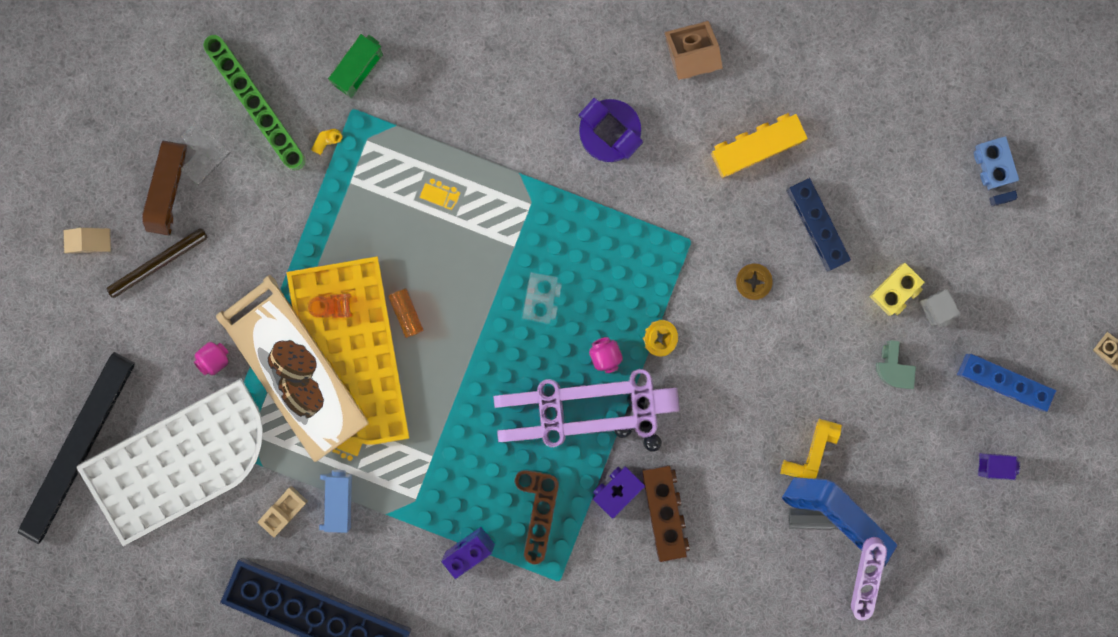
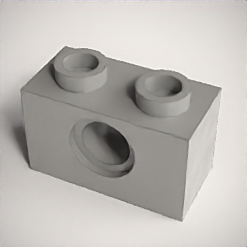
(940, 308)

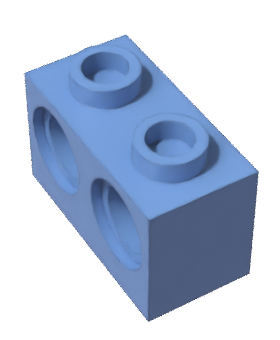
(1002, 162)

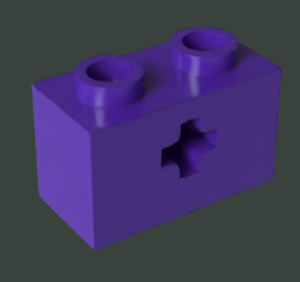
(998, 466)
(630, 489)
(468, 552)

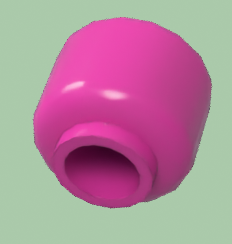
(606, 355)
(211, 358)

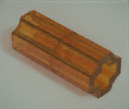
(405, 313)

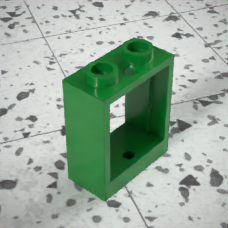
(356, 65)

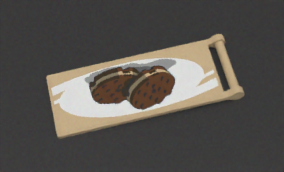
(294, 371)

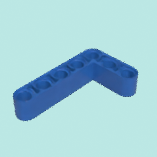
(839, 509)

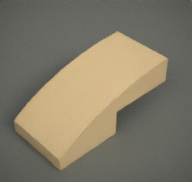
(282, 511)

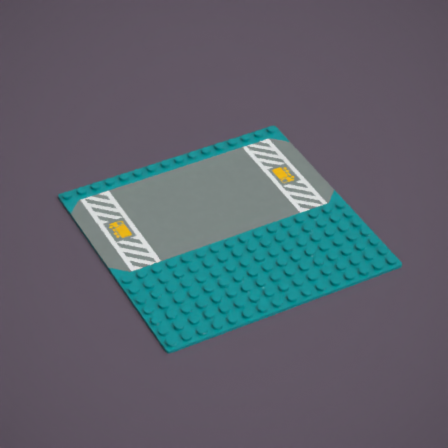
(464, 249)

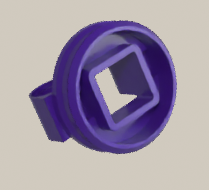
(592, 117)

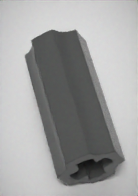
(808, 519)

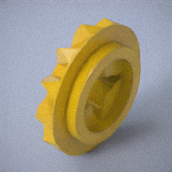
(669, 339)

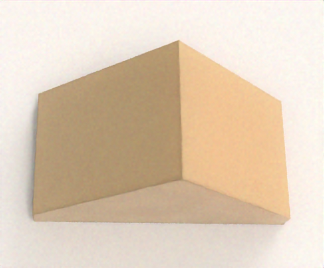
(87, 240)

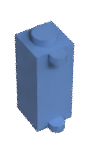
(337, 501)

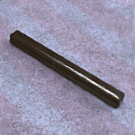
(157, 263)

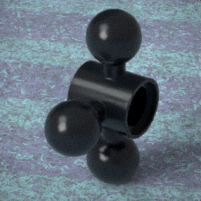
(650, 443)

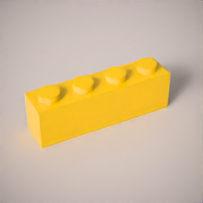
(759, 145)

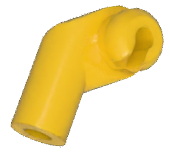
(325, 138)

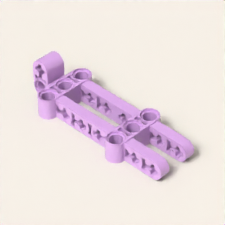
(660, 402)

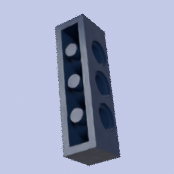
(818, 224)

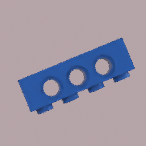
(1006, 382)

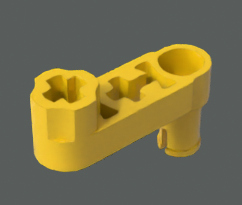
(824, 432)

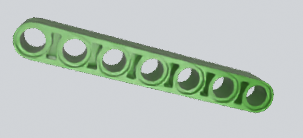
(245, 96)

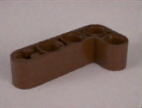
(163, 188)
(537, 517)

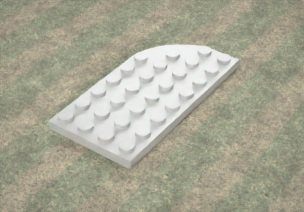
(176, 462)

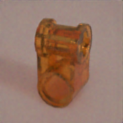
(332, 306)

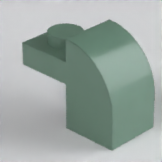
(893, 373)

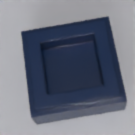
(1003, 198)

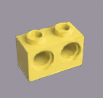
(894, 286)

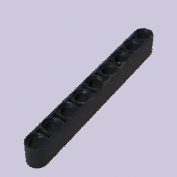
(76, 447)

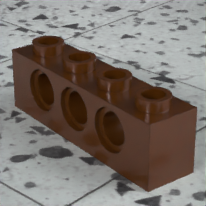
(652, 478)

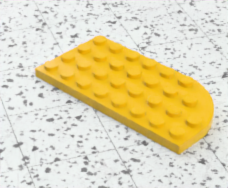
(356, 346)

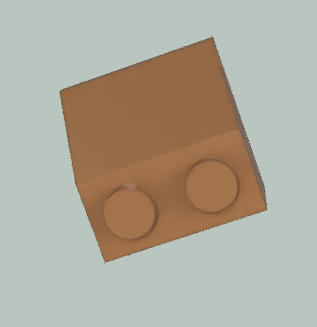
(693, 50)

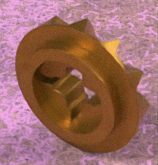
(762, 274)

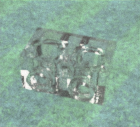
(535, 297)

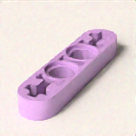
(868, 578)

